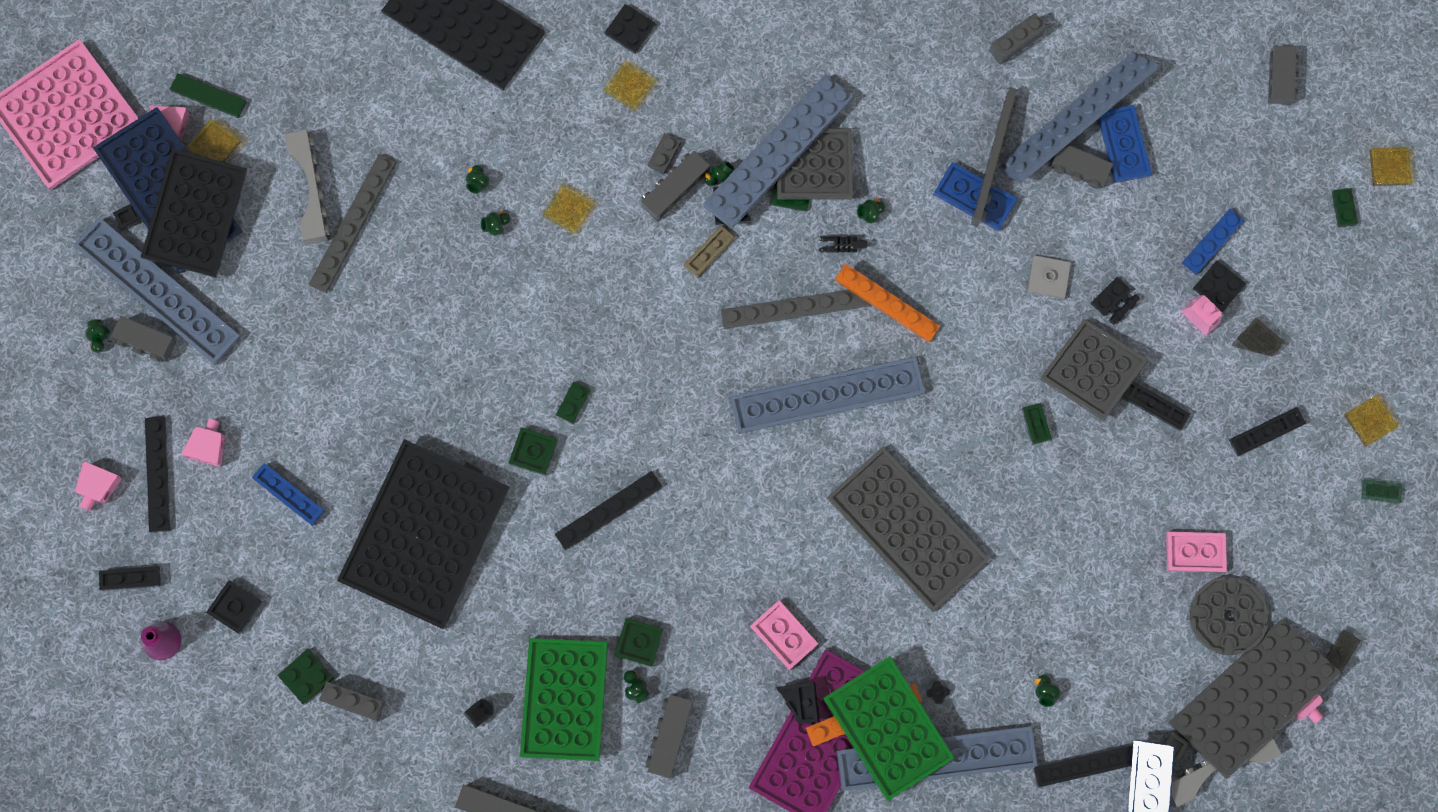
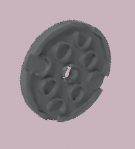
(1209, 622)

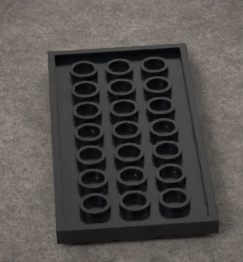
(473, 32)

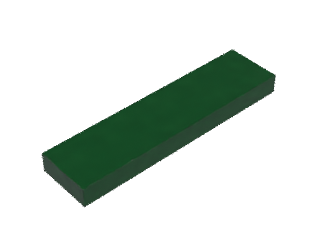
(208, 95)

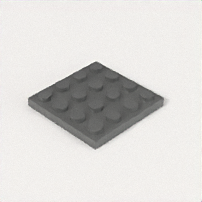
(822, 170)
(1094, 369)

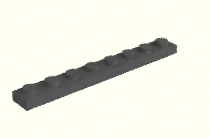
(993, 163)
(352, 224)
(791, 308)

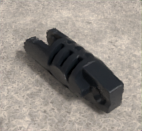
(842, 244)

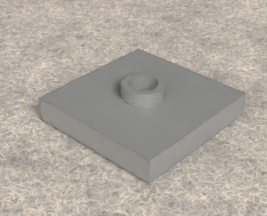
(1048, 277)

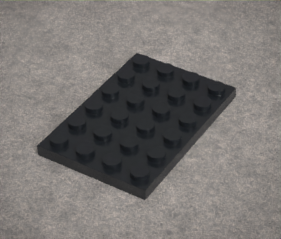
(194, 213)

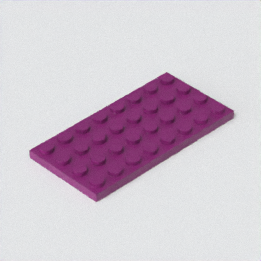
(795, 771)

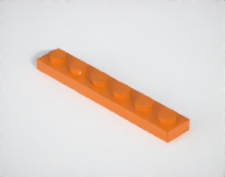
(887, 302)
(830, 728)

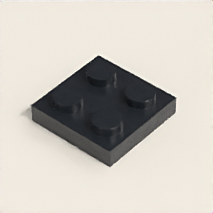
(630, 28)
(1219, 285)
(234, 607)

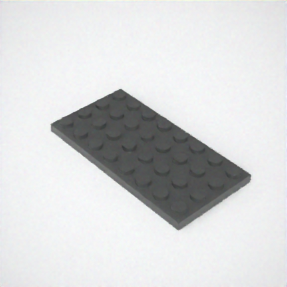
(907, 529)
(1254, 699)

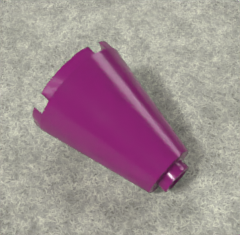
(161, 640)

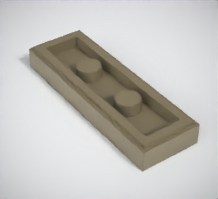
(709, 251)

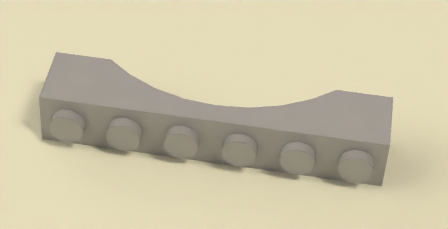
(312, 224)
(1186, 787)

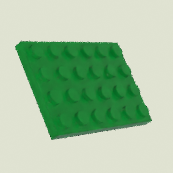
(564, 699)
(888, 728)

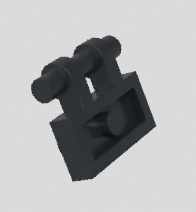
(1110, 296)

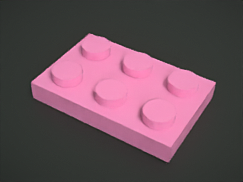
(1196, 552)
(784, 635)

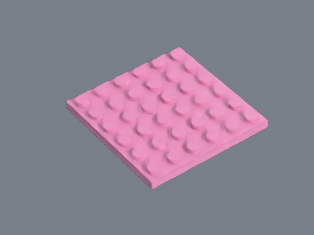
(63, 113)

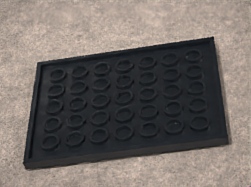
(423, 534)

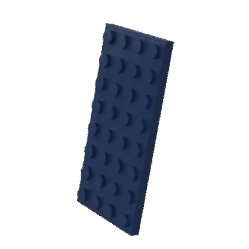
(139, 160)

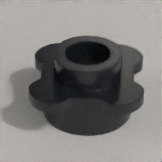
(938, 697)

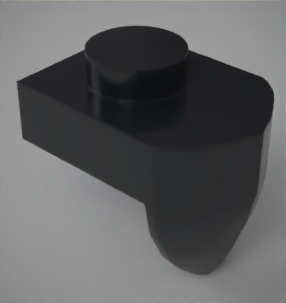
(479, 712)

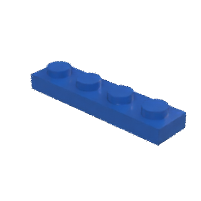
(1213, 241)
(288, 494)

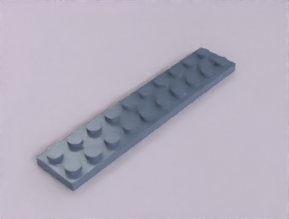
(1077, 117)
(778, 151)
(157, 291)
(827, 395)
(972, 755)

